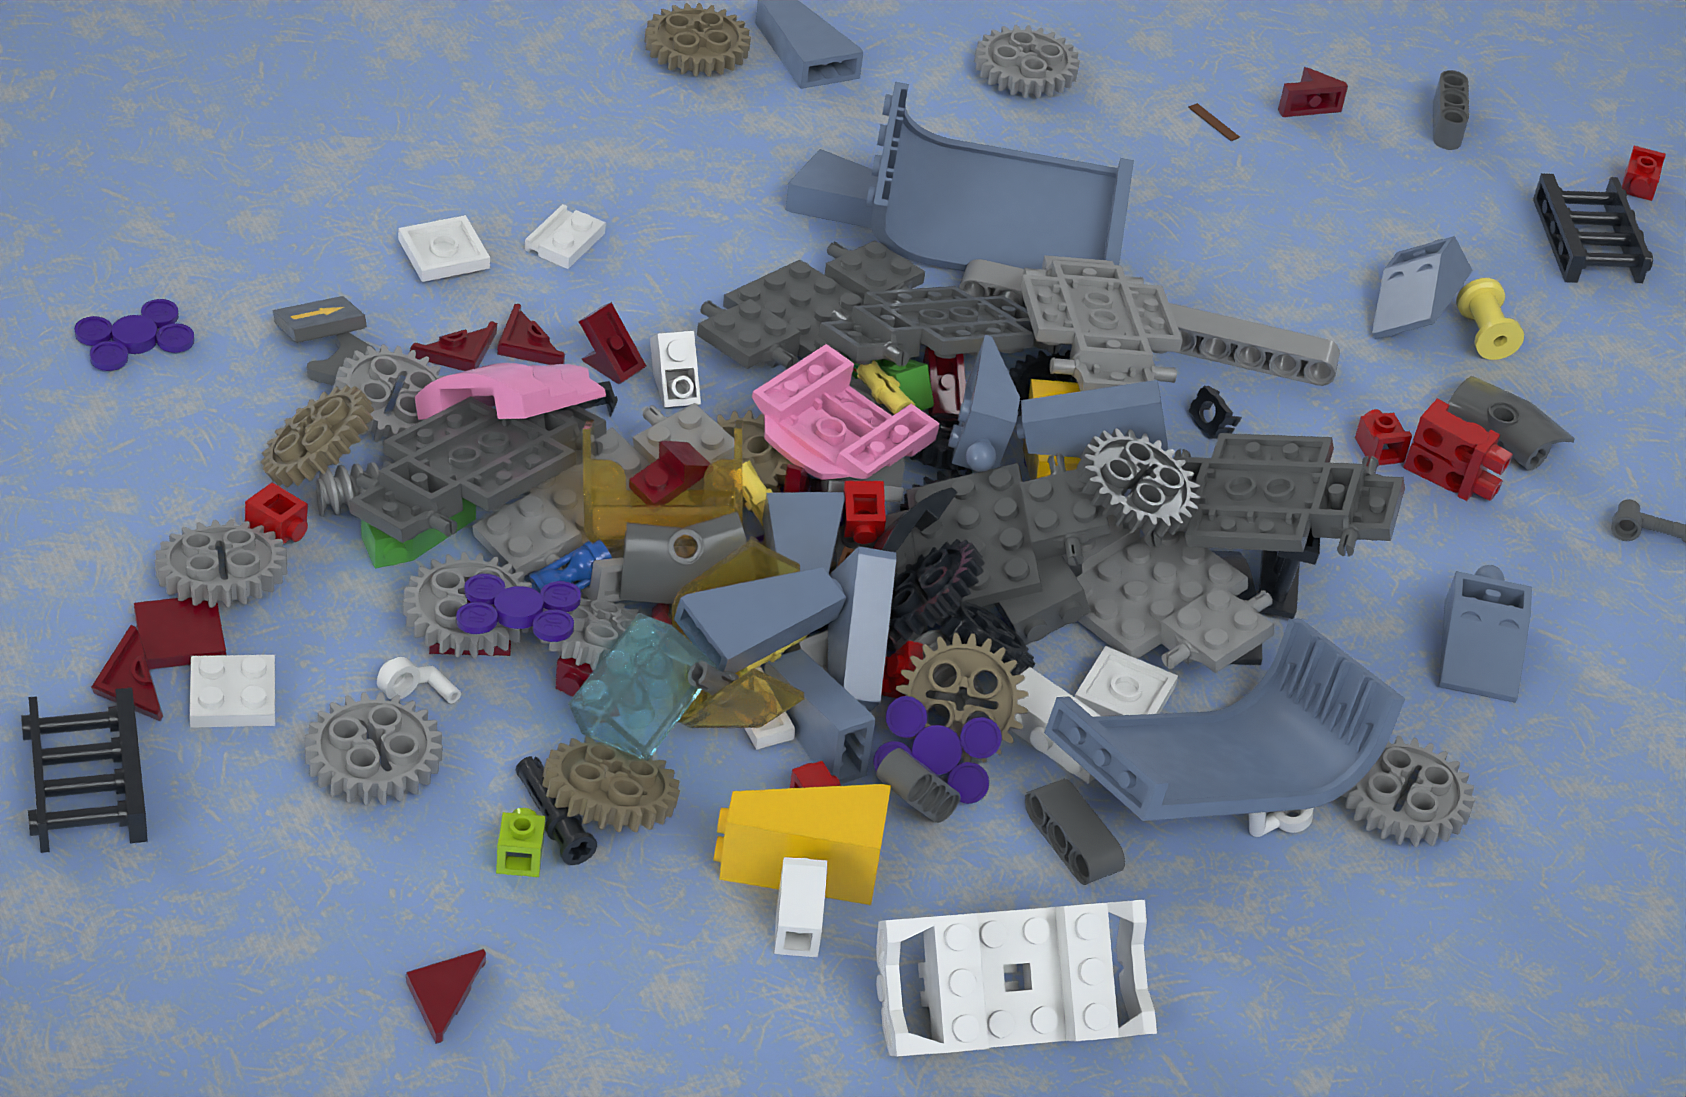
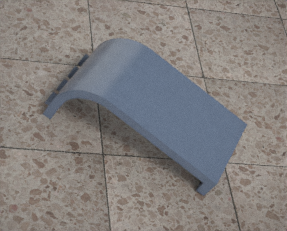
(973, 201)
(1282, 747)

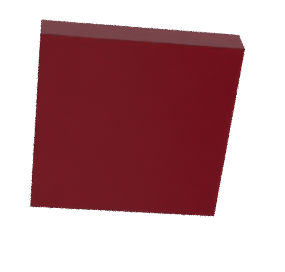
(178, 630)

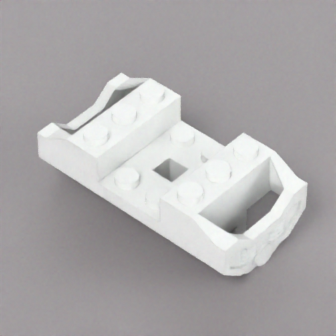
(1064, 973)

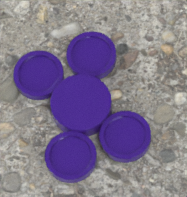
(134, 334)
(518, 607)
(942, 748)

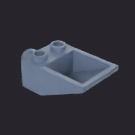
(1419, 286)
(986, 412)
(1484, 634)

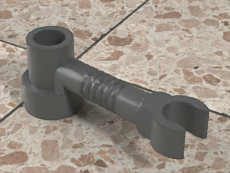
(1629, 522)

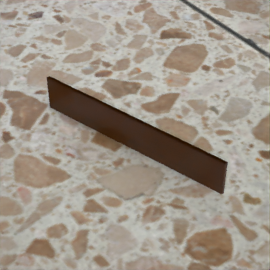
(1214, 122)

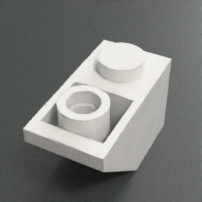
(675, 368)
(800, 907)

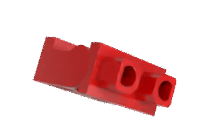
(1457, 454)

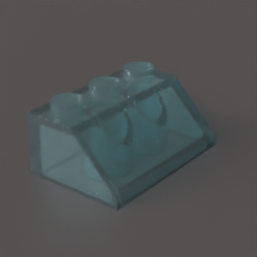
(638, 688)

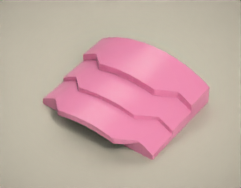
(513, 388)
(831, 426)

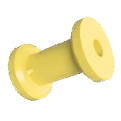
(1497, 335)

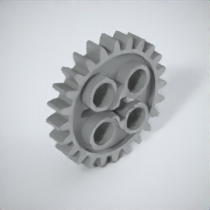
(1026, 61)
(377, 377)
(191, 563)
(439, 592)
(596, 630)
(351, 763)
(1434, 806)

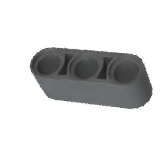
(1450, 110)
(918, 785)
(1074, 831)

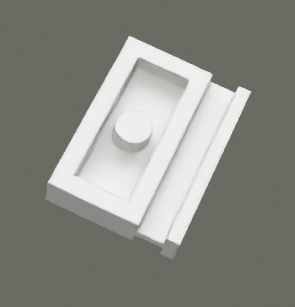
(565, 236)

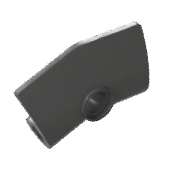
(1521, 425)
(657, 573)

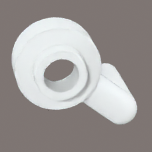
(401, 677)
(1262, 824)

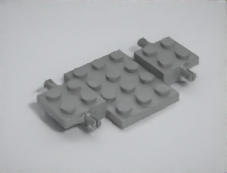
(1105, 317)
(551, 515)
(1168, 598)

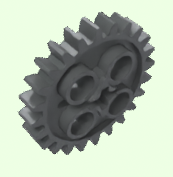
(1159, 501)

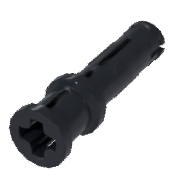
(567, 831)

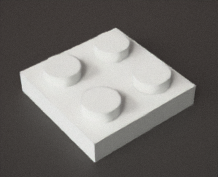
(444, 248)
(1125, 685)
(232, 691)

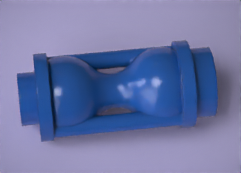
(579, 568)

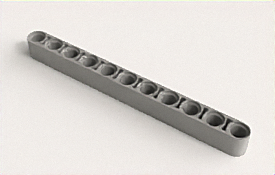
(1202, 332)

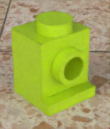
(520, 833)

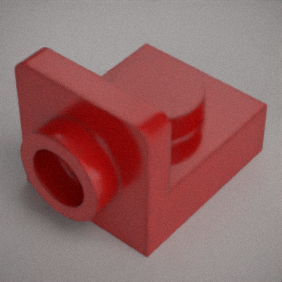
(895, 664)

